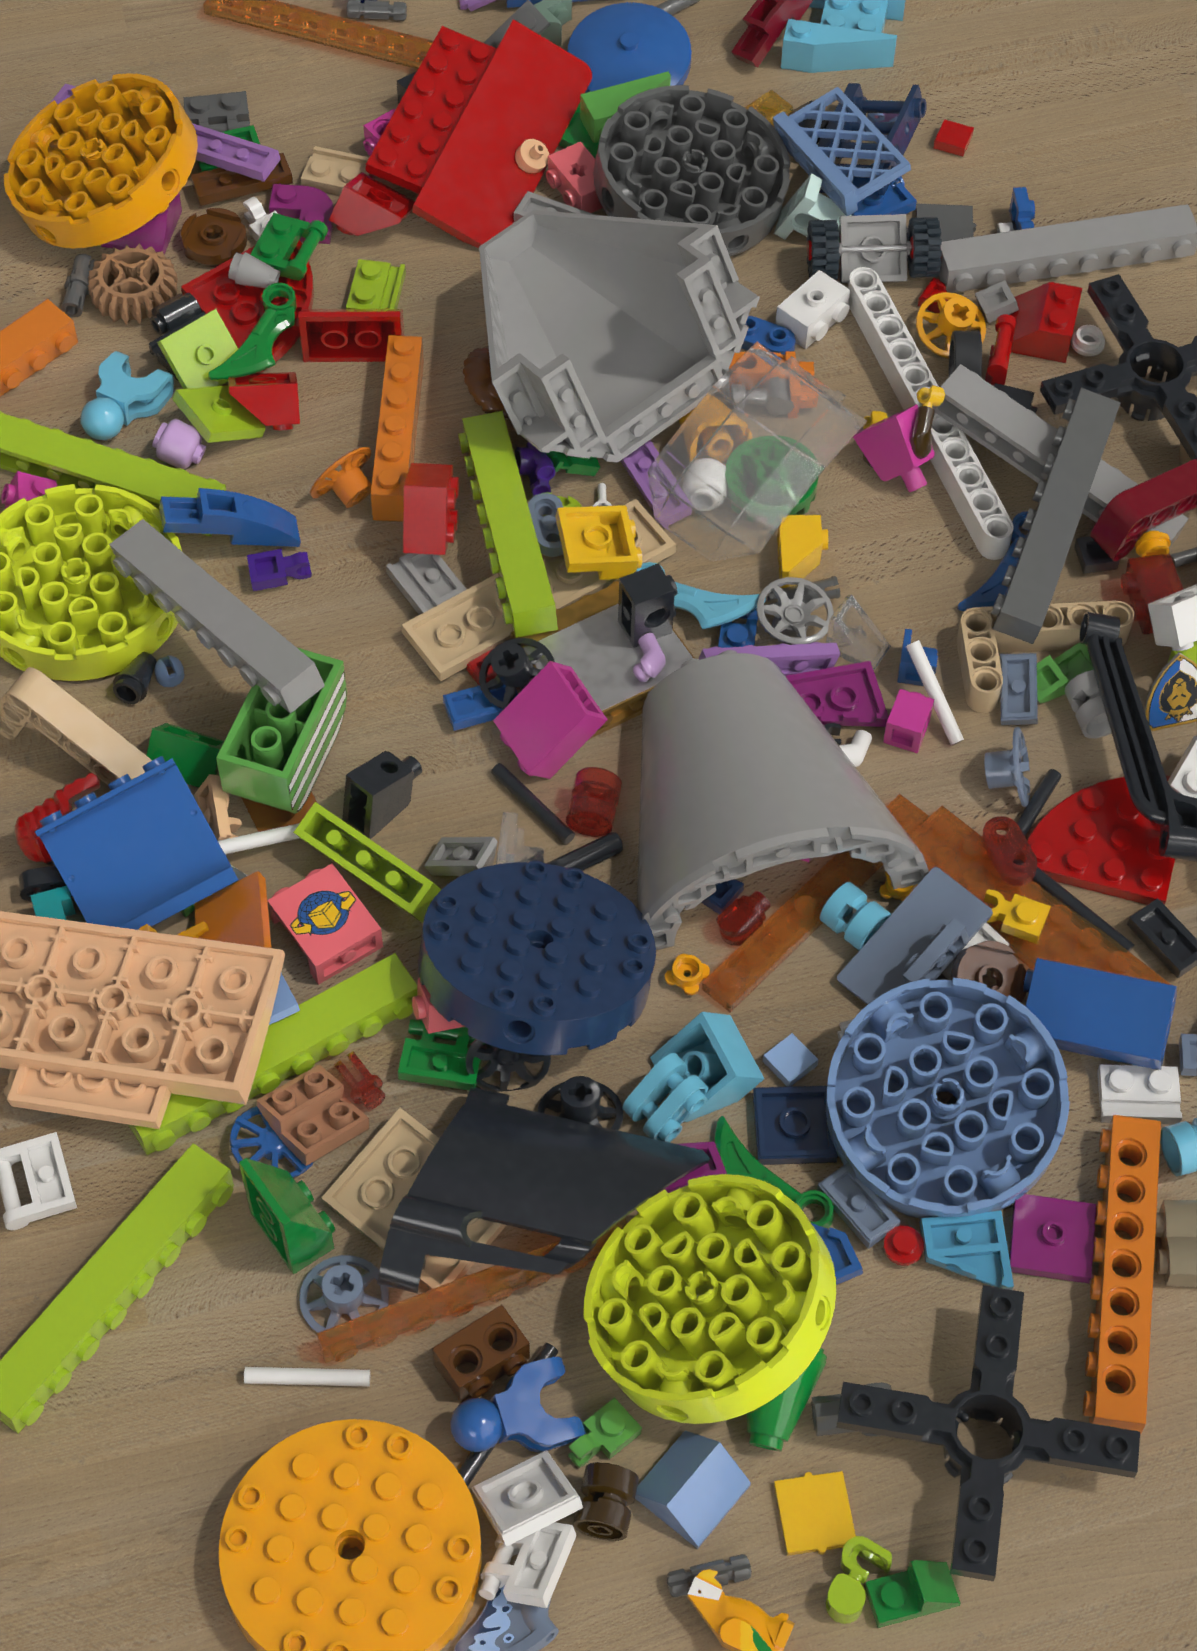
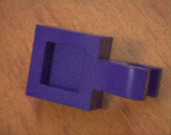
(271, 569)

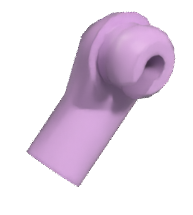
(653, 658)

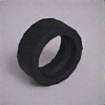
(965, 350)

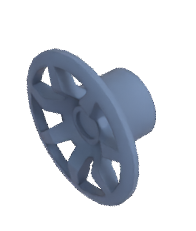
(1006, 769)
(341, 1290)

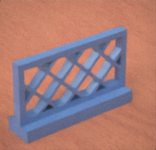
(816, 159)

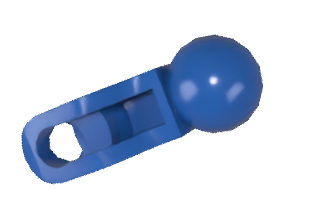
(516, 1414)

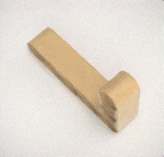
(981, 645)
(69, 725)

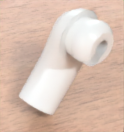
(858, 748)

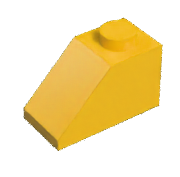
(800, 545)

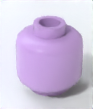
(178, 444)

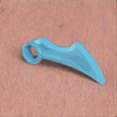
(709, 607)

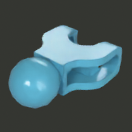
(124, 397)

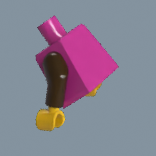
(901, 441)

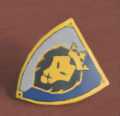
(1173, 695)

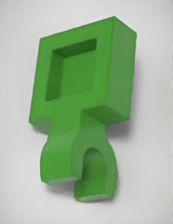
(606, 1431)

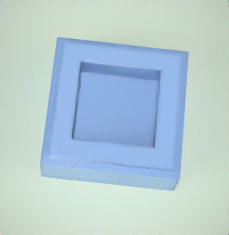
(790, 1060)

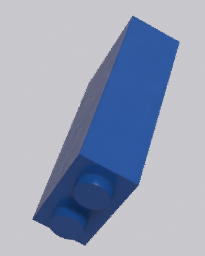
(1102, 1012)

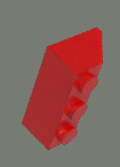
(348, 334)

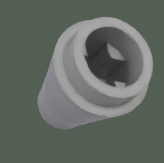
(252, 272)

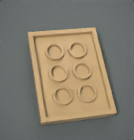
(380, 1179)

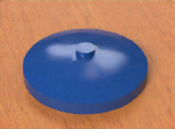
(631, 44)

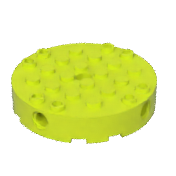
(62, 594)
(710, 1299)

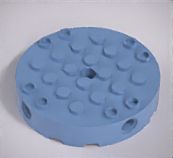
(933, 1154)

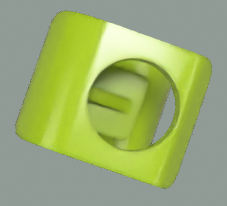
(846, 1593)

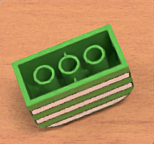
(280, 754)

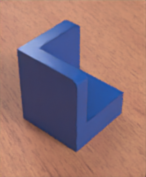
(907, 670)

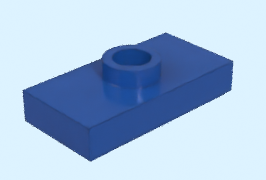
(471, 707)

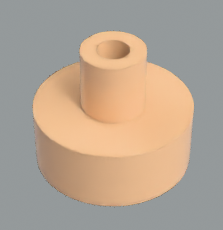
(532, 156)

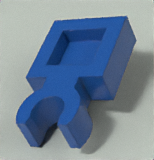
(1022, 209)

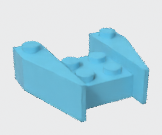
(844, 39)

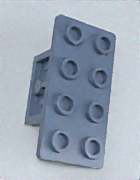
(916, 938)

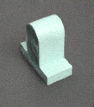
(805, 206)

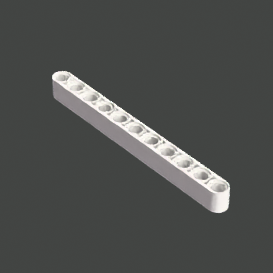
(907, 373)

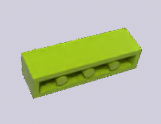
(367, 861)

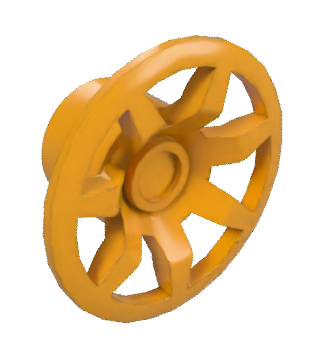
(954, 315)

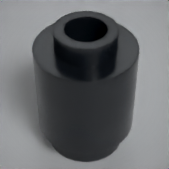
(174, 312)

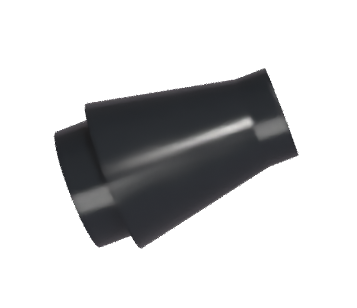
(134, 680)

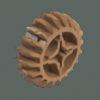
(133, 275)

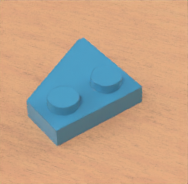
(969, 1247)

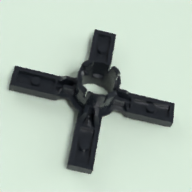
(1125, 380)
(988, 1399)

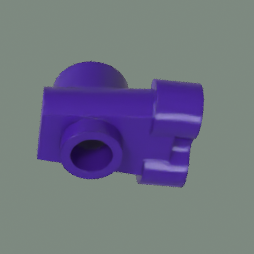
(536, 466)

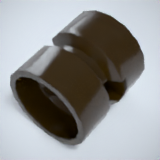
(605, 1509)

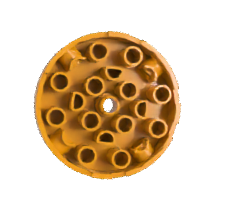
(101, 161)
(339, 1491)

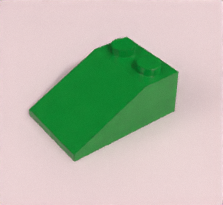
(286, 1214)

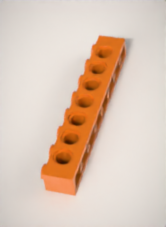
(1140, 1142)

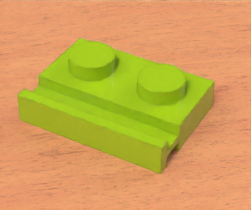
(376, 285)

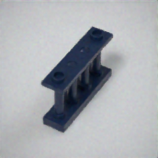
(898, 132)

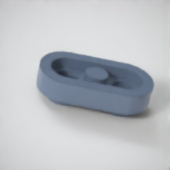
(546, 526)

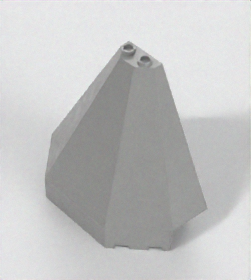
(608, 326)

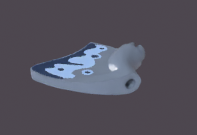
(509, 1627)

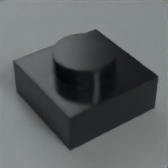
(1092, 556)

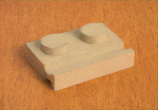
(332, 169)

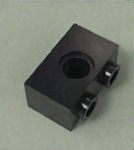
(646, 603)

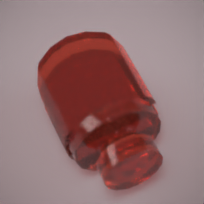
(743, 918)
(367, 1090)

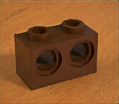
(474, 1346)

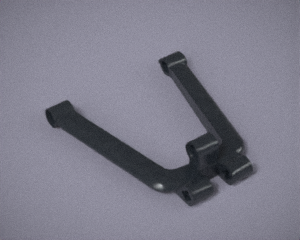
(1135, 741)

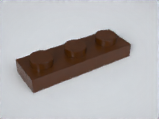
(223, 184)

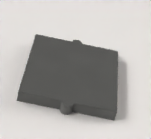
(955, 220)

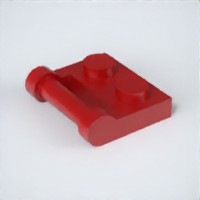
(1001, 351)

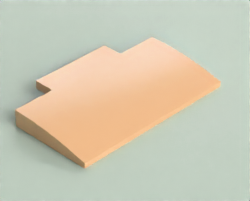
(127, 1016)

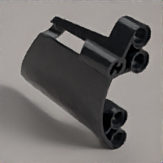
(526, 1175)

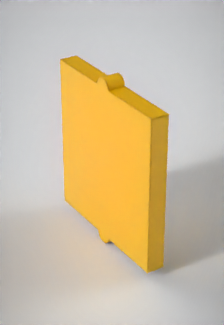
(814, 1512)

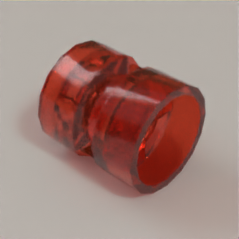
(593, 801)

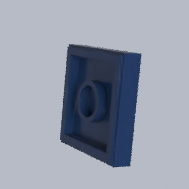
(792, 1125)

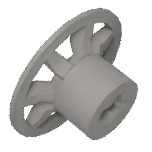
(793, 615)

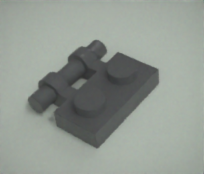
(218, 111)

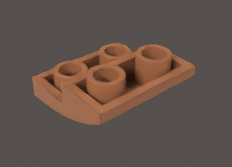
(312, 1114)

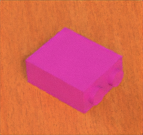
(549, 720)

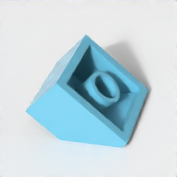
(717, 1056)

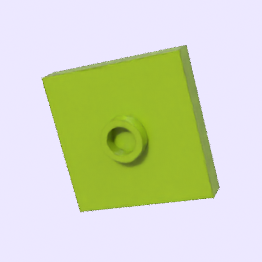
(198, 350)
(217, 414)

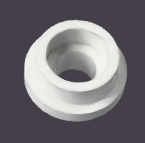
(1088, 340)

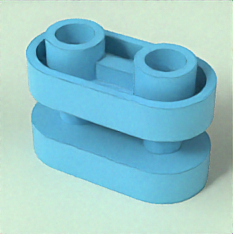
(684, 1100)

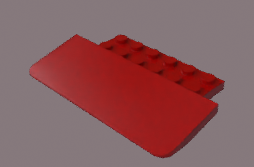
(468, 117)

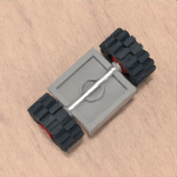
(877, 244)

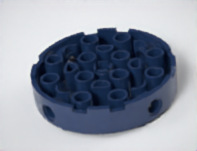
(536, 957)

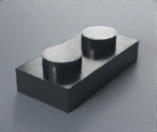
(1165, 937)

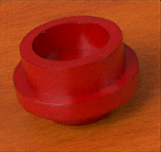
(903, 1245)

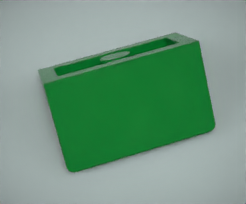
(190, 750)

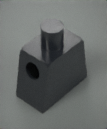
(378, 792)

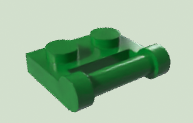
(280, 240)

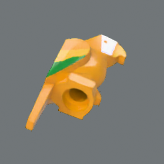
(736, 1621)

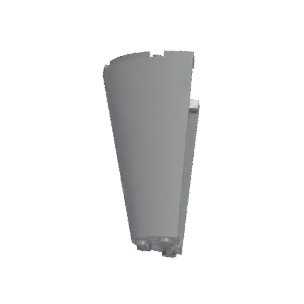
(744, 783)

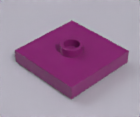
(1052, 1238)

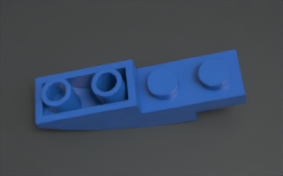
(232, 514)

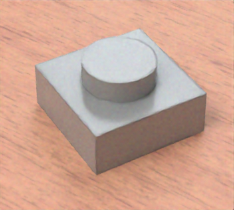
(996, 301)

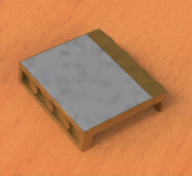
(603, 656)

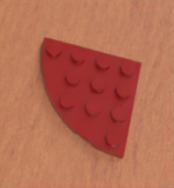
(243, 305)
(1103, 845)

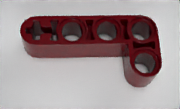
(1144, 508)

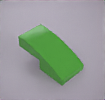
(1057, 673)

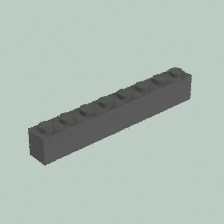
(1056, 517)

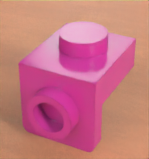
(25, 486)

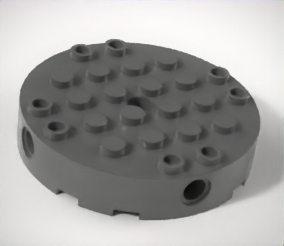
(693, 162)

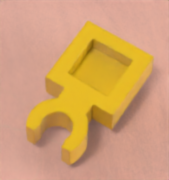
(1020, 917)

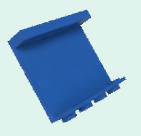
(137, 850)

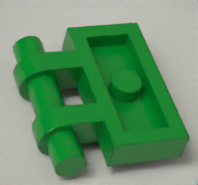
(437, 1062)

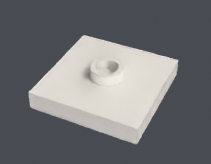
(526, 1498)

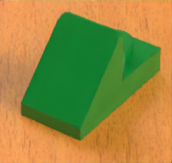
(912, 1593)

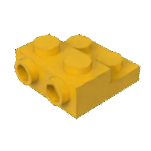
(599, 540)

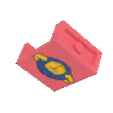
(326, 922)

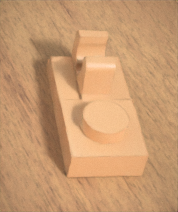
(214, 806)

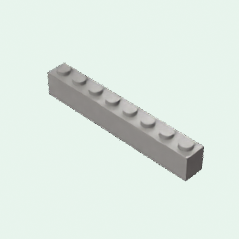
(1068, 248)
(1025, 439)
(216, 617)

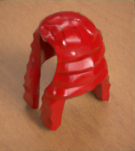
(27, 824)

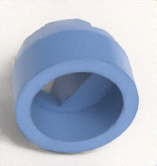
(162, 675)

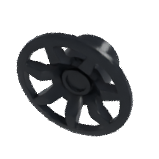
(512, 668)
(505, 1062)
(581, 1101)

